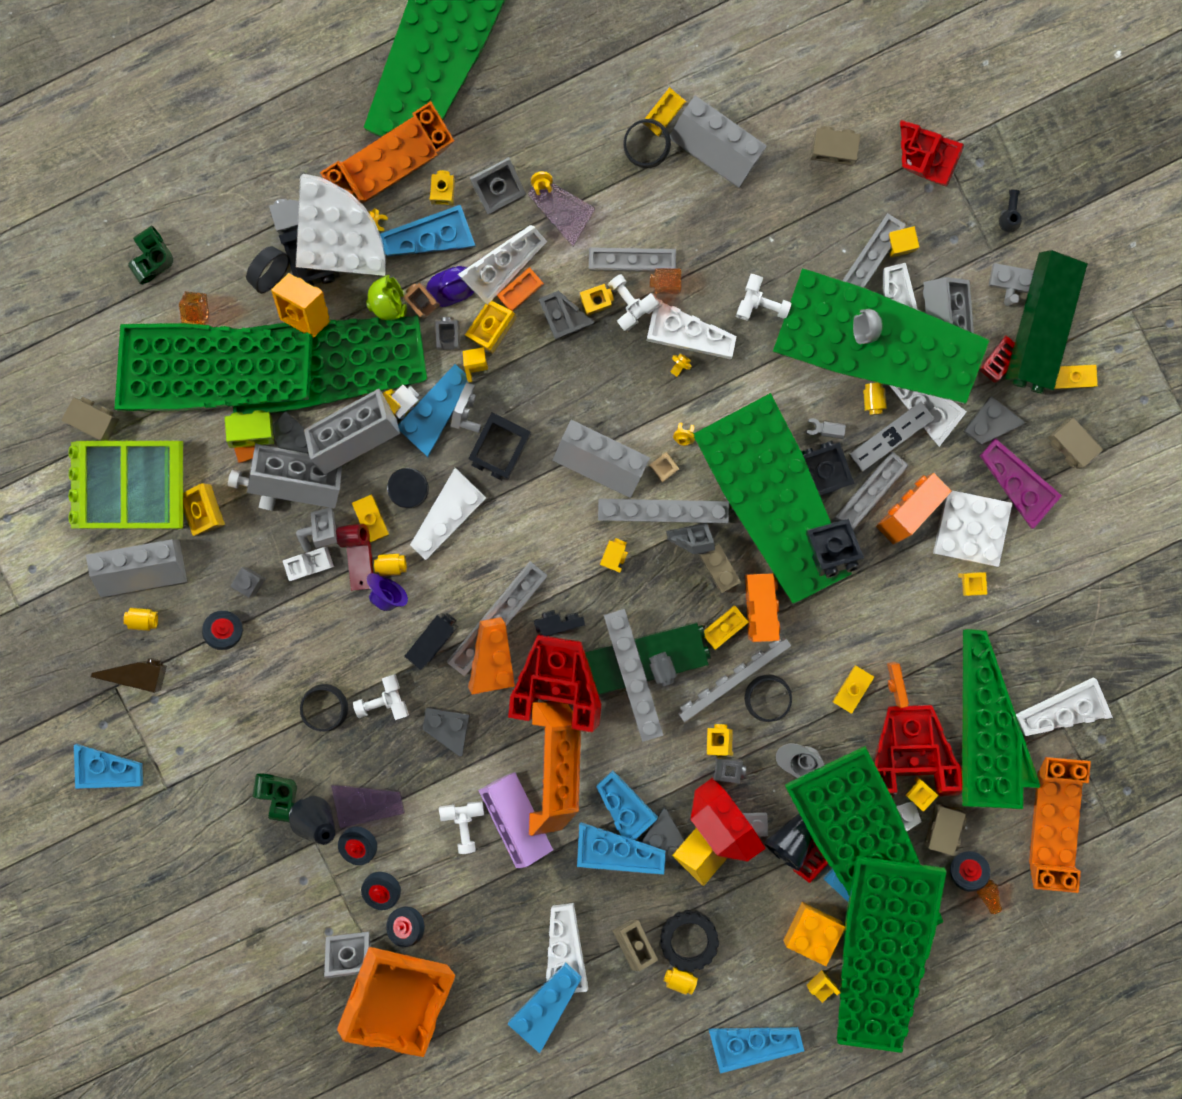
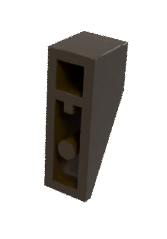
(143, 675)

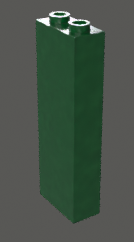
(1046, 321)
(680, 643)

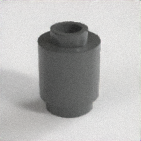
(663, 669)

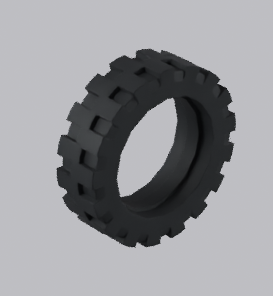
(694, 962)

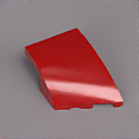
(928, 153)

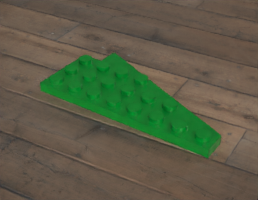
(994, 748)

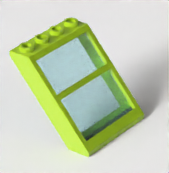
(126, 484)

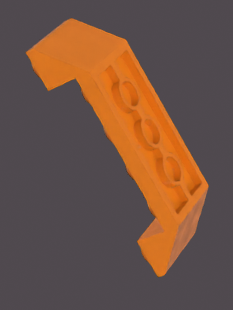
(392, 155)
(560, 767)
(1057, 824)

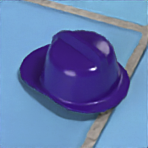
(449, 287)
(386, 593)

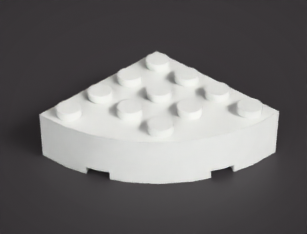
(336, 230)

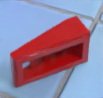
(987, 370)
(821, 864)

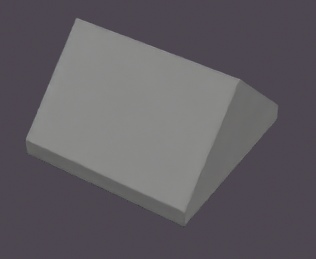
(497, 185)
(345, 954)

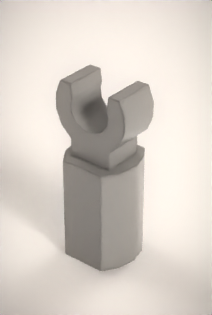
(827, 429)

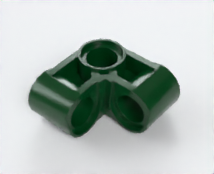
(146, 266)
(269, 788)

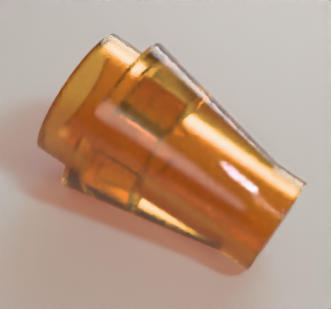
(990, 897)

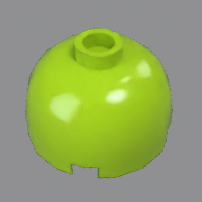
(385, 299)

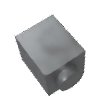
(248, 582)

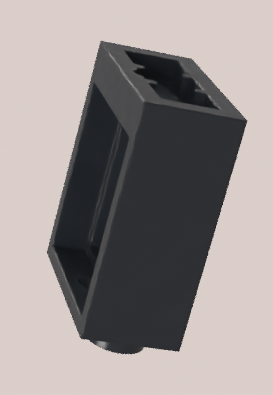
(509, 426)
(431, 640)

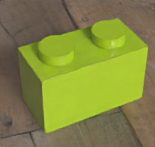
(249, 429)

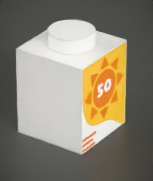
(407, 399)

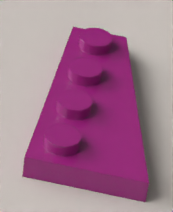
(1022, 485)

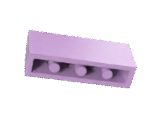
(510, 814)

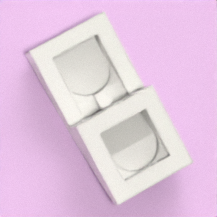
(308, 563)

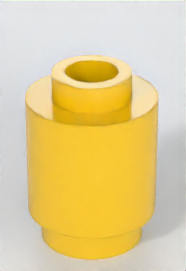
(874, 398)
(390, 564)
(141, 619)
(680, 981)

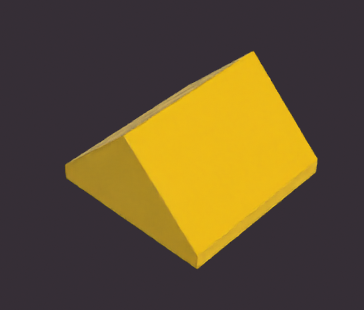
(491, 326)
(202, 509)
(698, 857)

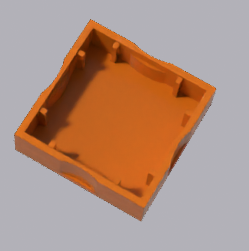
(395, 1002)

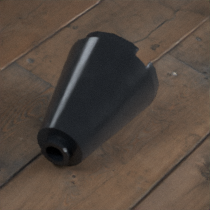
(313, 820)
(791, 842)

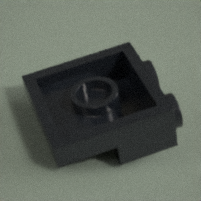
(828, 467)
(835, 548)
(552, 622)

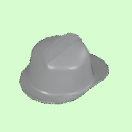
(798, 759)

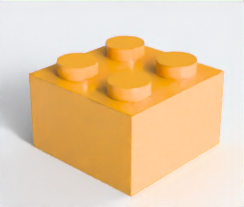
(300, 305)
(814, 934)

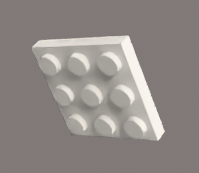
(972, 528)

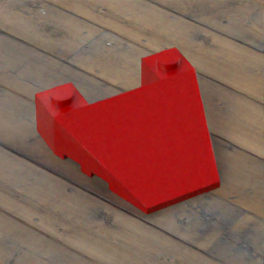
(557, 673)
(915, 745)

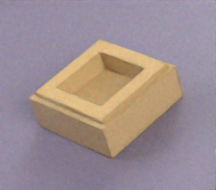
(664, 467)

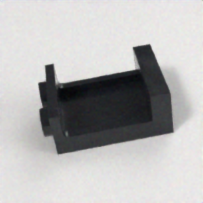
(309, 275)

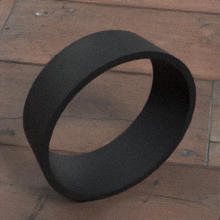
(662, 157)
(272, 275)
(753, 684)
(341, 697)

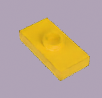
(665, 110)
(1077, 377)
(369, 514)
(853, 689)

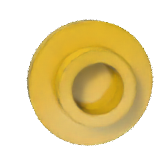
(542, 180)
(375, 215)
(681, 362)
(684, 437)

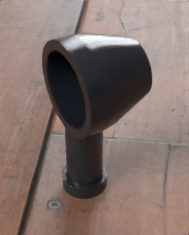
(1004, 220)

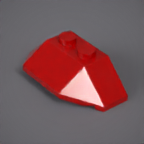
(724, 824)

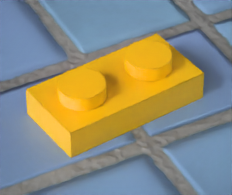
(725, 627)

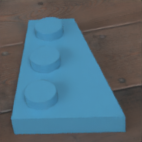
(104, 770)
(627, 809)

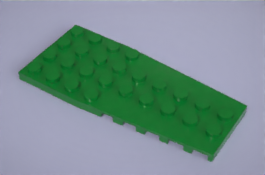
(430, 58)
(910, 354)
(356, 359)
(209, 367)
(769, 491)
(851, 815)
(885, 949)

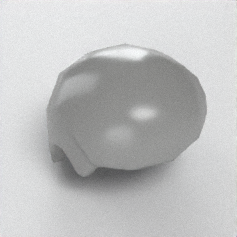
(867, 326)

